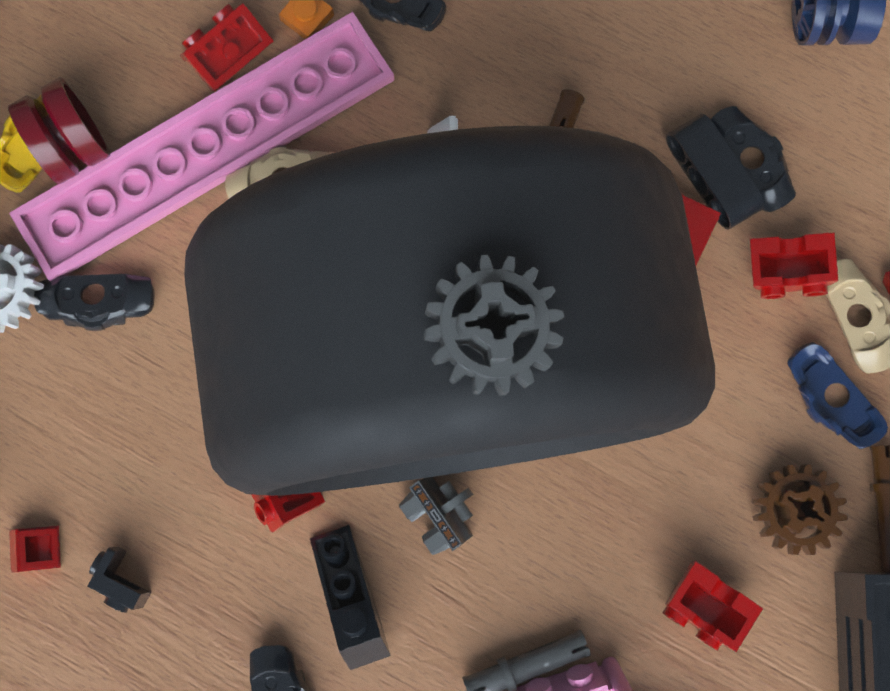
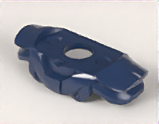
(855, 420)

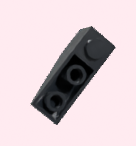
(349, 598)

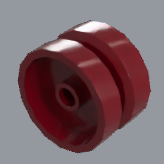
(58, 131)

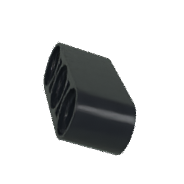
(715, 171)

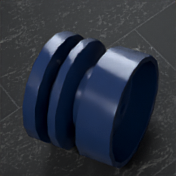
(846, 20)

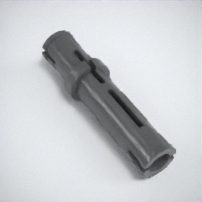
(510, 672)

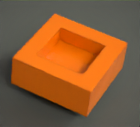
(306, 16)

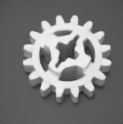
(16, 285)

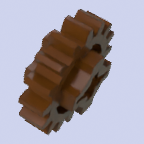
(810, 495)

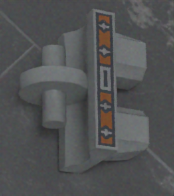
(445, 510)

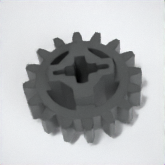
(490, 297)

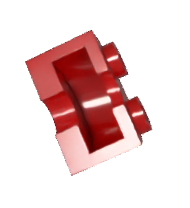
(794, 265)
(712, 607)

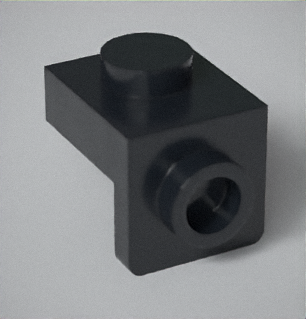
(119, 592)

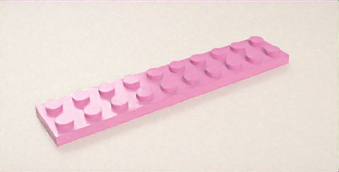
(201, 147)

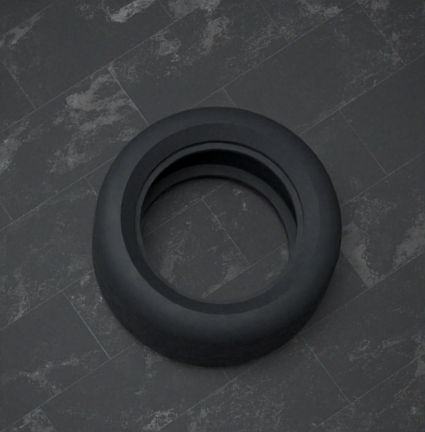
(321, 284)

